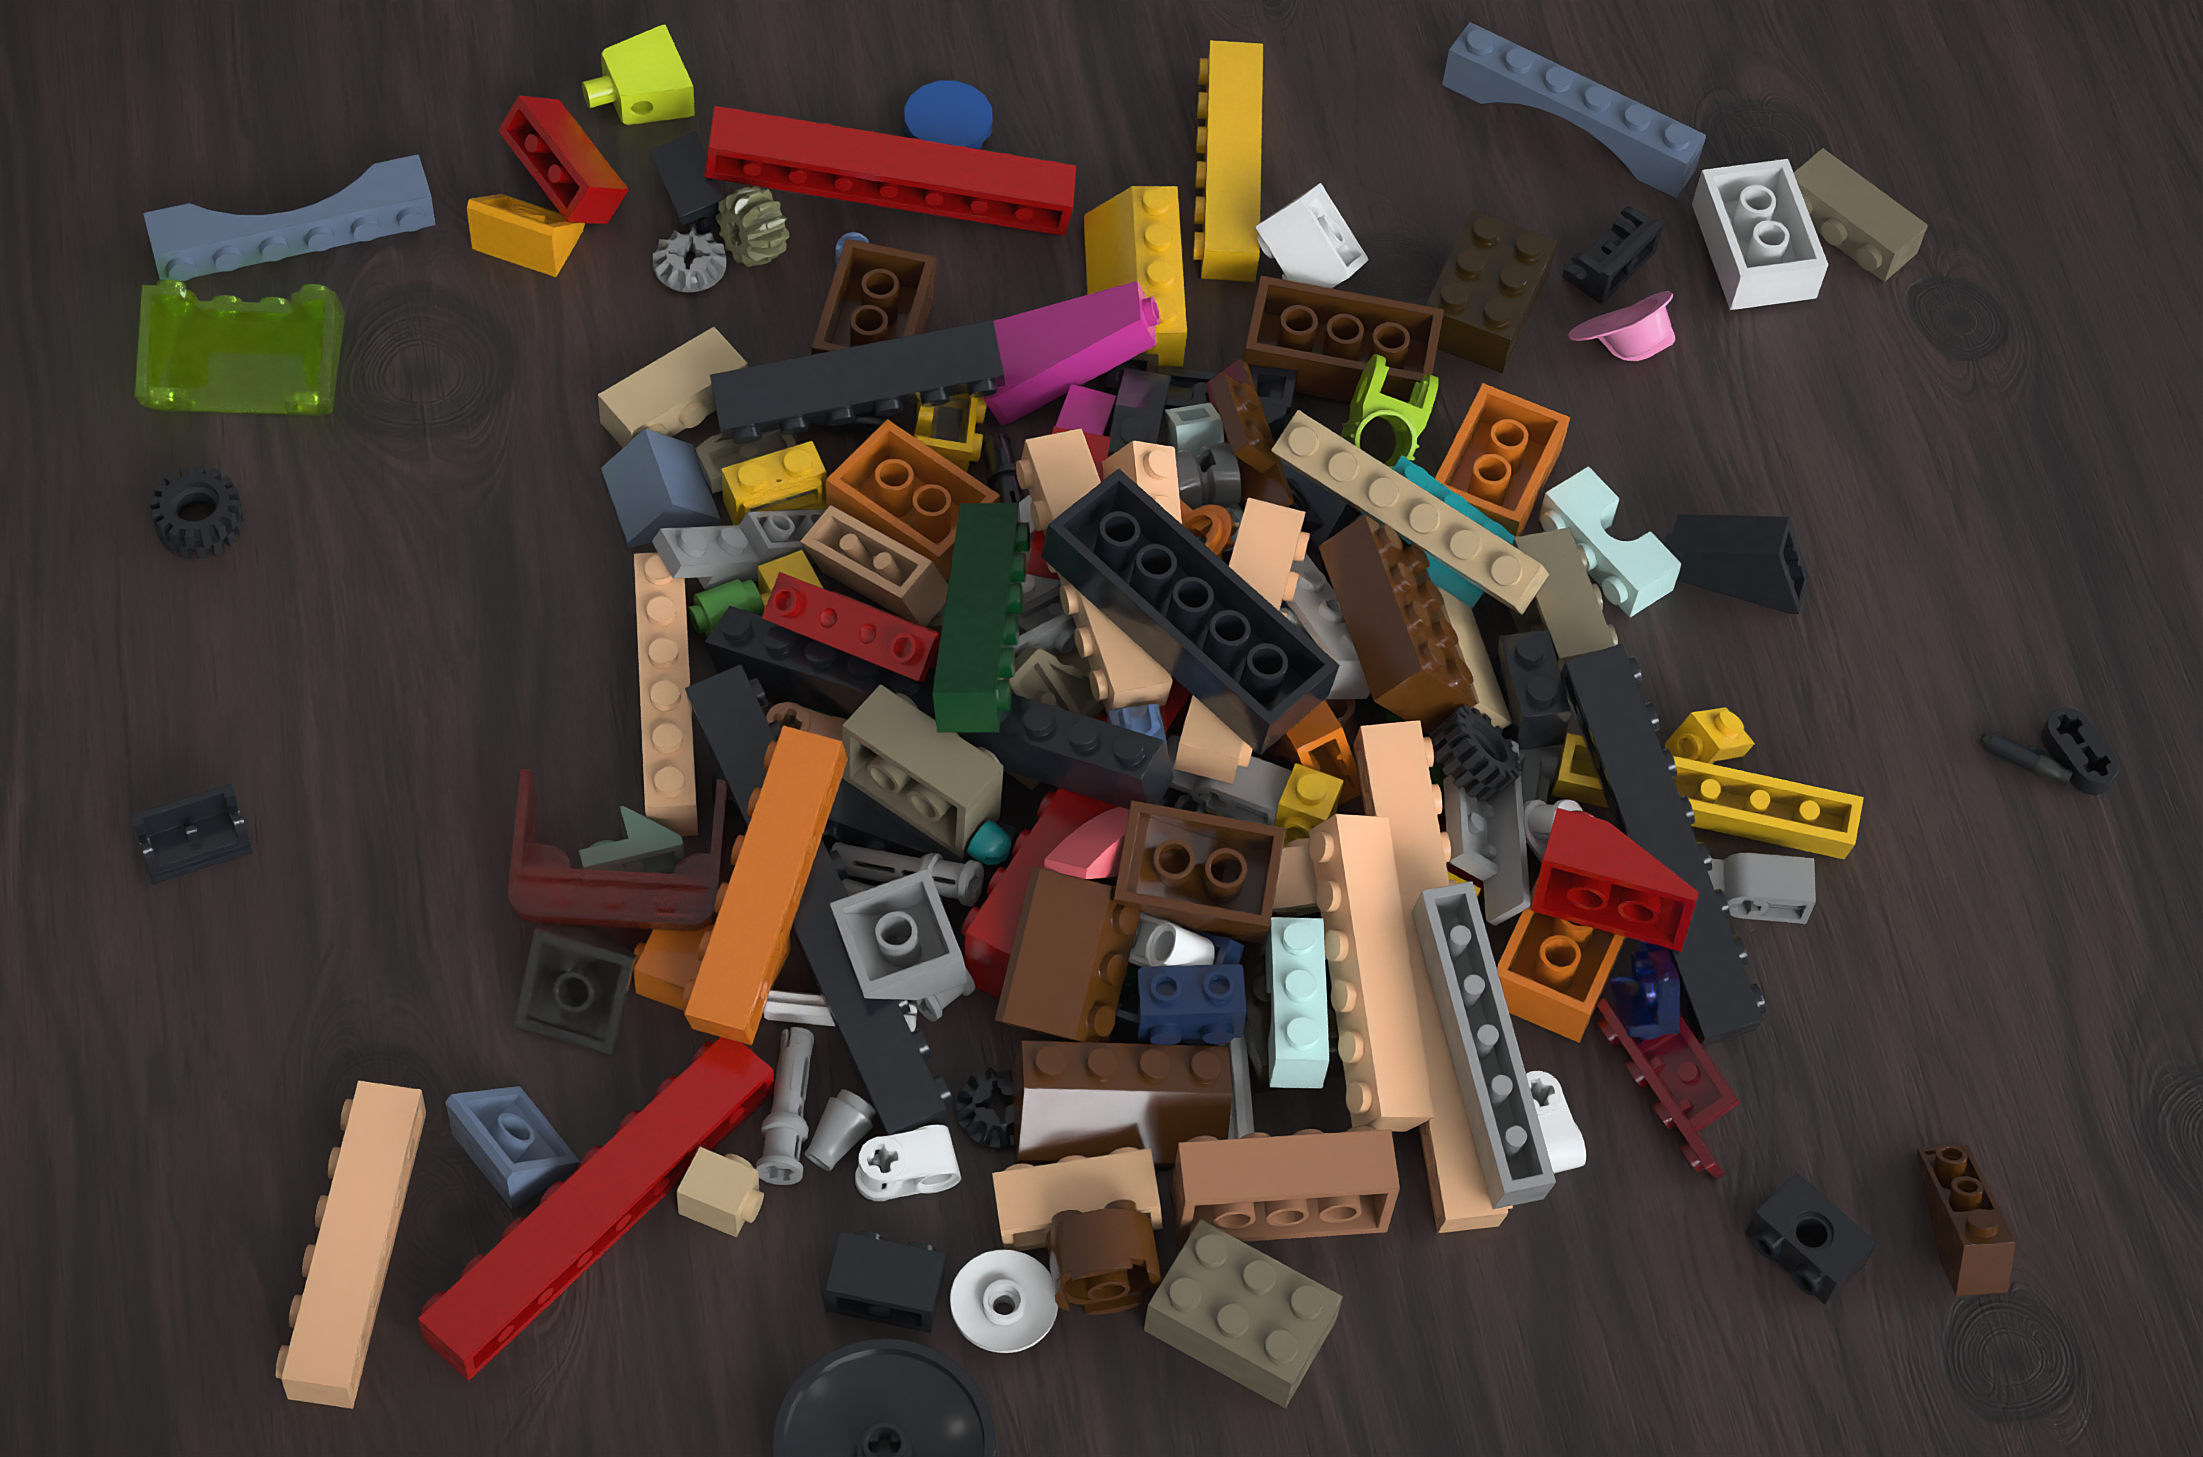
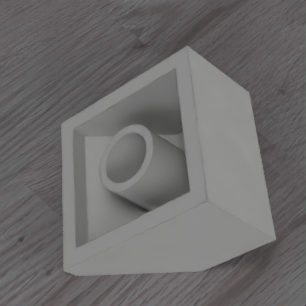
(900, 939)

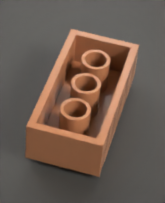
(1286, 1184)

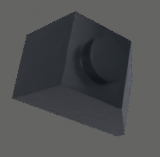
(1139, 409)

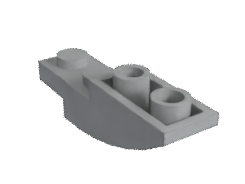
(734, 551)

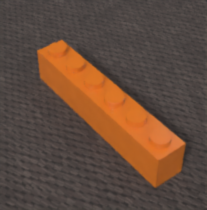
(765, 885)

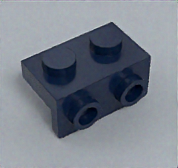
(1191, 1003)

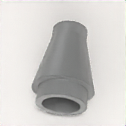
(840, 1128)

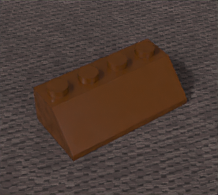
(1117, 1096)

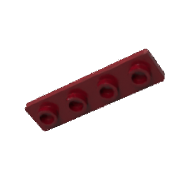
(1682, 1077)

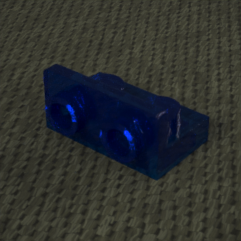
(1651, 996)

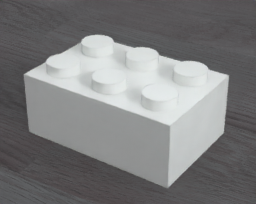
(1759, 234)

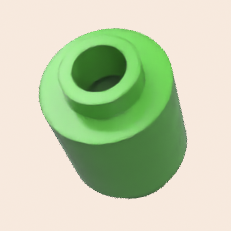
(712, 603)

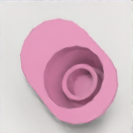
(1632, 331)

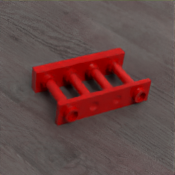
(853, 627)

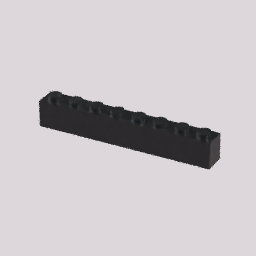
(1648, 810)

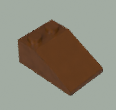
(1200, 870)

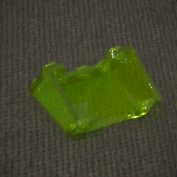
(238, 352)

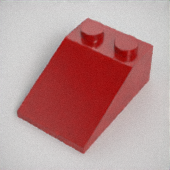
(1611, 883)

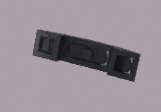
(1271, 383)

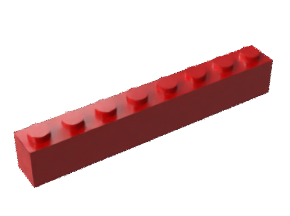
(890, 171)
(594, 1206)

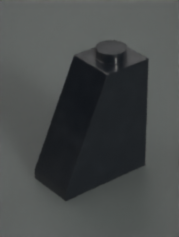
(1741, 558)

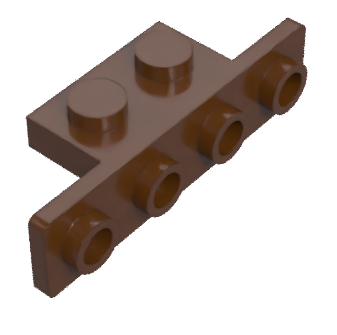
(1249, 435)

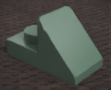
(645, 848)

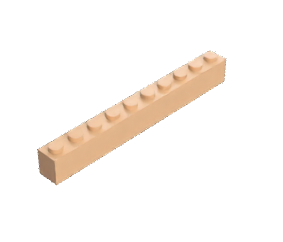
(1397, 785)

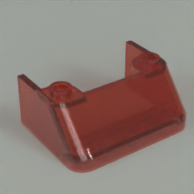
(549, 891)

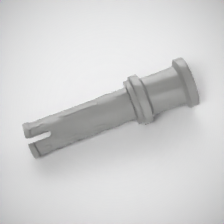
(966, 881)
(785, 1126)

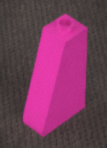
(1069, 345)

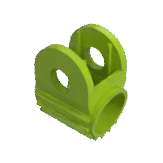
(1404, 418)

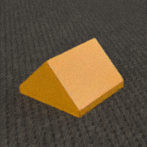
(521, 232)

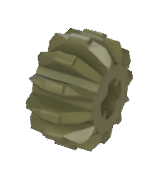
(752, 226)

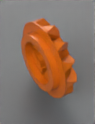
(1213, 524)

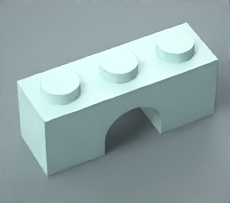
(1628, 571)
(1298, 1003)

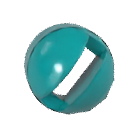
(990, 844)

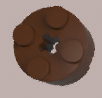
(1103, 1258)

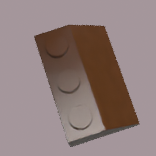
(1067, 959)

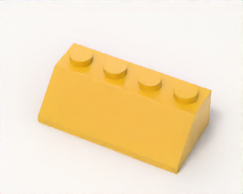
(1140, 241)

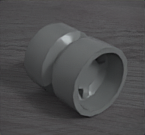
(1208, 476)

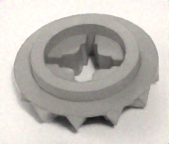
(706, 267)

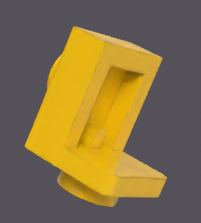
(1710, 737)

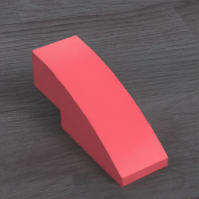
(1093, 848)

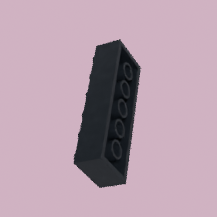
(1189, 611)

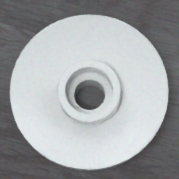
(1010, 1279)

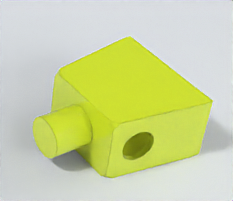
(643, 80)

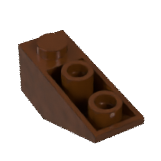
(1966, 1221)

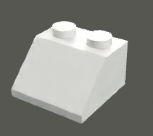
(1311, 241)

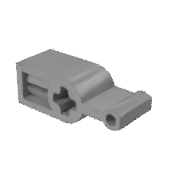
(1251, 796)
(1766, 886)

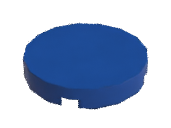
(949, 114)

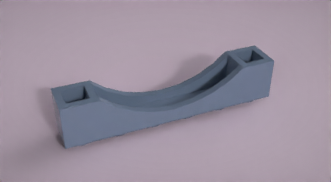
(1649, 143)
(201, 241)

